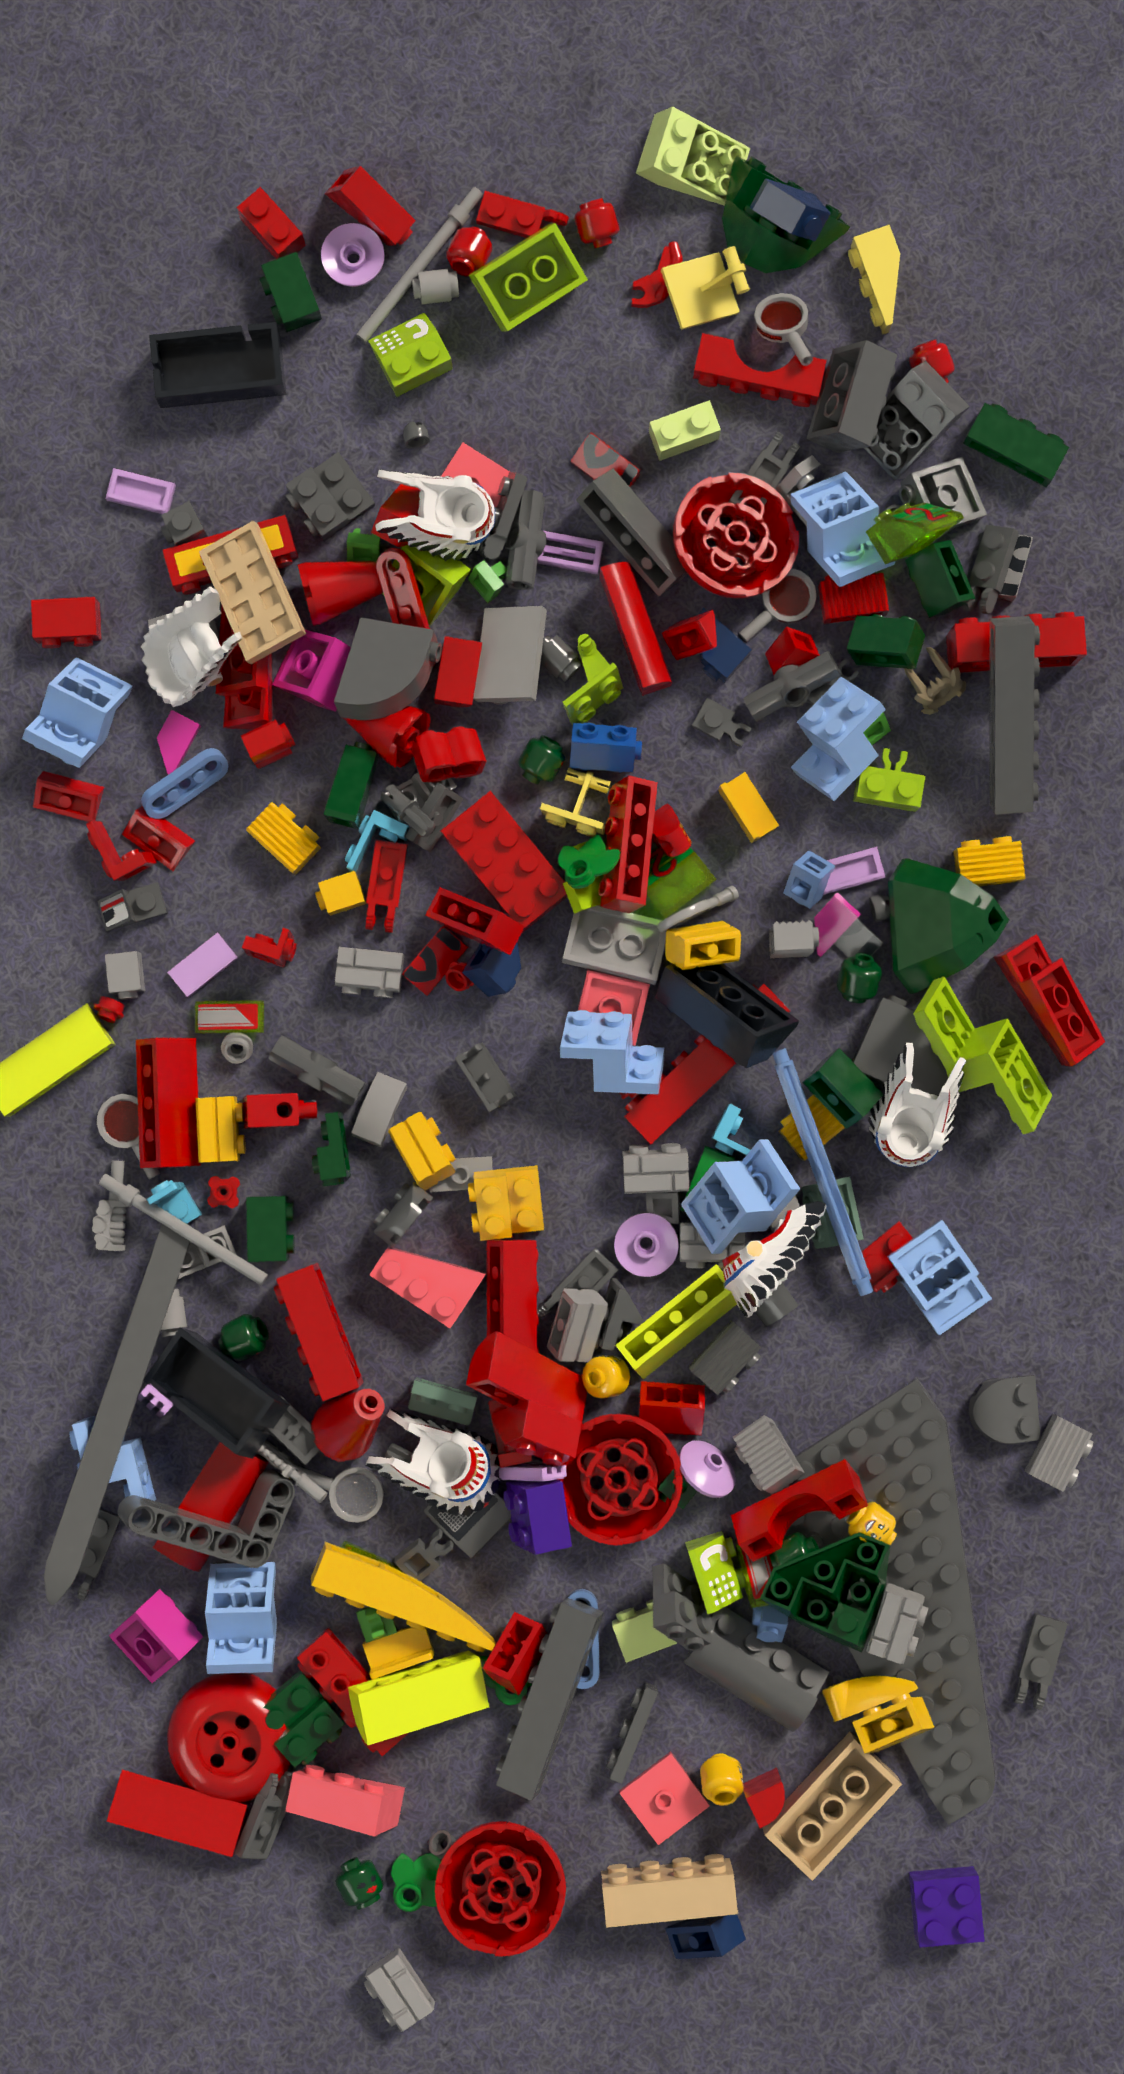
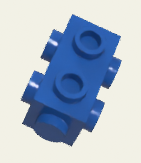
(604, 747)

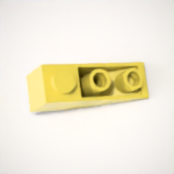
(878, 263)

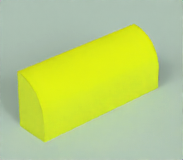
(51, 1059)
(677, 1323)
(418, 1697)

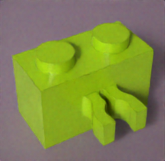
(890, 787)

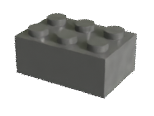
(852, 396)

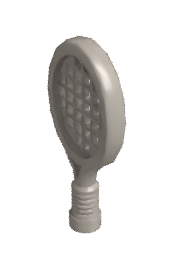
(729, 894)

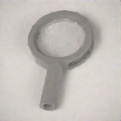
(353, 1494)

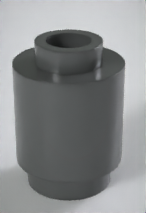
(559, 658)

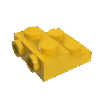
(506, 1202)

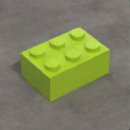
(528, 277)

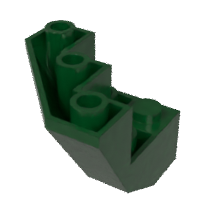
(759, 240)
(938, 923)
(833, 1589)

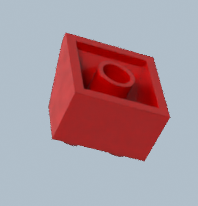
(539, 1432)

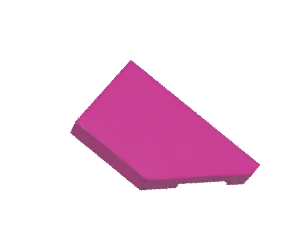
(176, 739)
(834, 921)

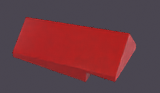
(245, 686)
(1051, 1000)

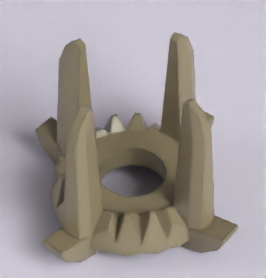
(942, 690)

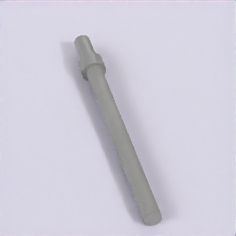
(457, 217)
(131, 1196)

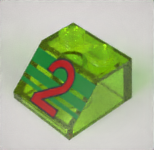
(910, 529)
(676, 881)

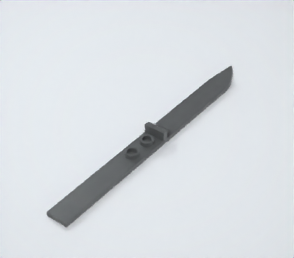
(114, 1413)

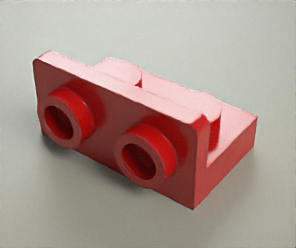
(265, 948)
(875, 1255)

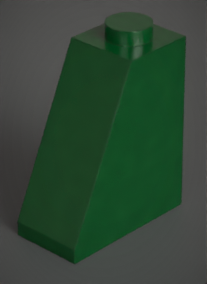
(351, 786)

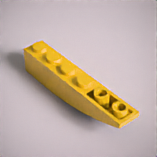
(394, 1594)

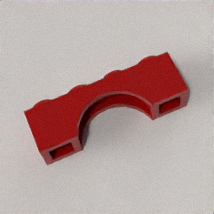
(720, 364)
(765, 1523)

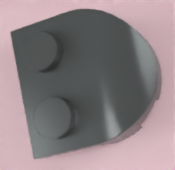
(396, 1222)
(1006, 1410)

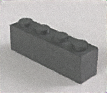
(633, 530)

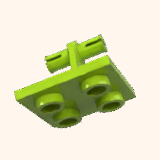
(602, 685)

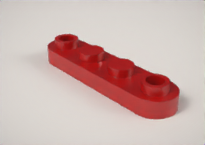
(401, 589)

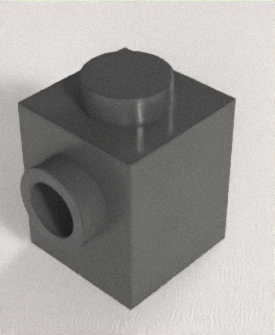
(182, 525)

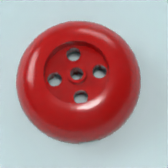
(717, 567)
(597, 1511)
(190, 1748)
(523, 1919)

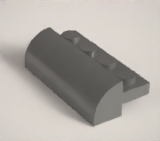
(759, 1672)

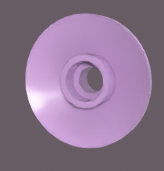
(349, 240)
(642, 1260)
(707, 1469)

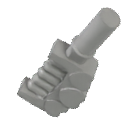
(110, 1218)
(290, 1470)

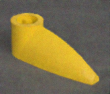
(864, 1693)

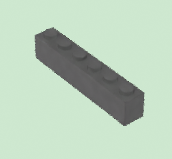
(1012, 714)
(549, 1698)

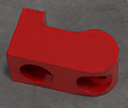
(669, 832)

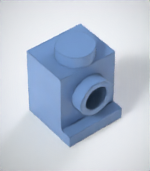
(808, 879)
(770, 1623)

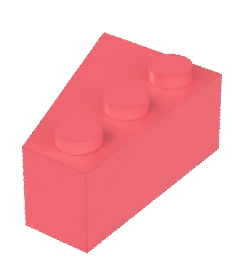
(428, 1283)
(345, 1800)

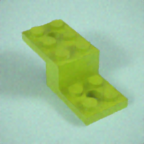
(990, 1052)

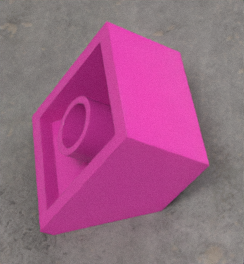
(313, 669)
(156, 1636)

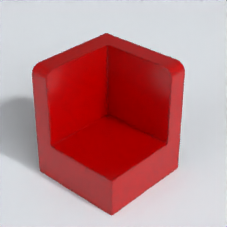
(791, 648)

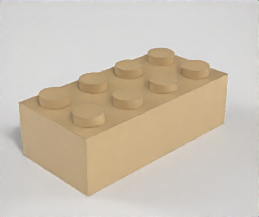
(831, 1806)
(668, 1891)

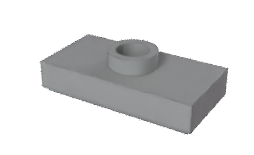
(464, 1173)

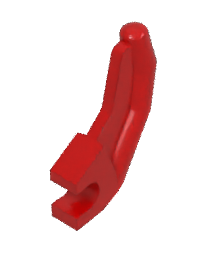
(653, 284)

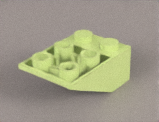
(689, 156)

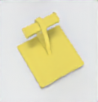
(702, 287)
(583, 824)

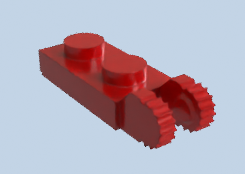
(515, 215)
(385, 881)

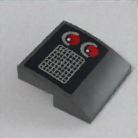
(472, 1531)

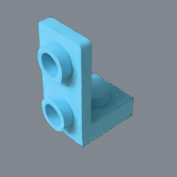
(389, 829)
(728, 1124)
(175, 1200)

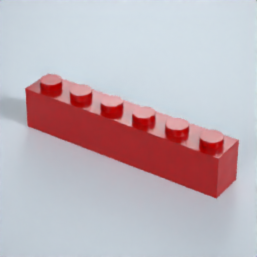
(683, 1086)

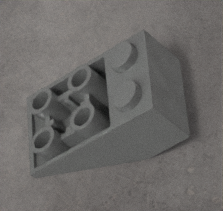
(914, 419)

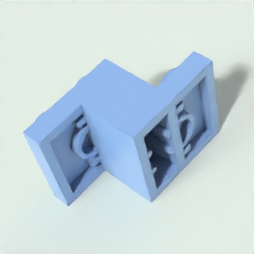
(837, 524)
(77, 712)
(838, 740)
(616, 1062)
(740, 1196)
(939, 1277)
(129, 1465)
(241, 1618)

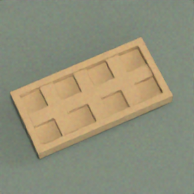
(252, 592)

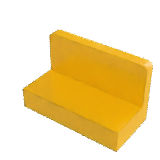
(748, 807)
(398, 1651)

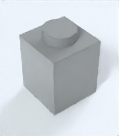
(125, 974)

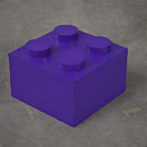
(538, 1515)
(946, 1906)

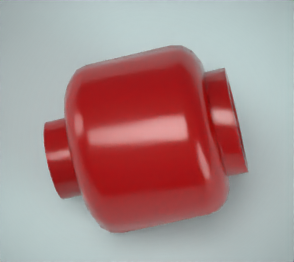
(597, 223)
(469, 250)
(936, 355)

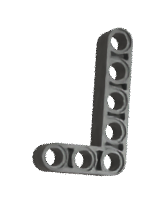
(211, 1530)

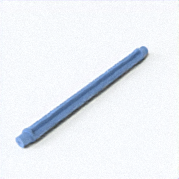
(822, 1172)

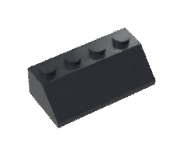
(726, 1011)

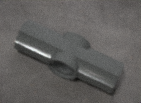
(525, 541)
(792, 686)
(316, 1070)

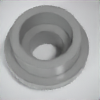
(236, 1055)

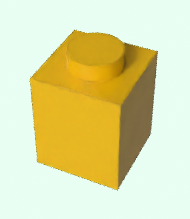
(340, 893)

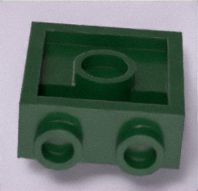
(332, 1160)
(307, 1717)

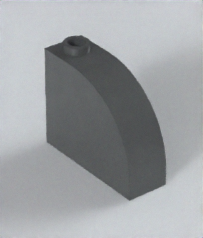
(385, 669)
(885, 1038)

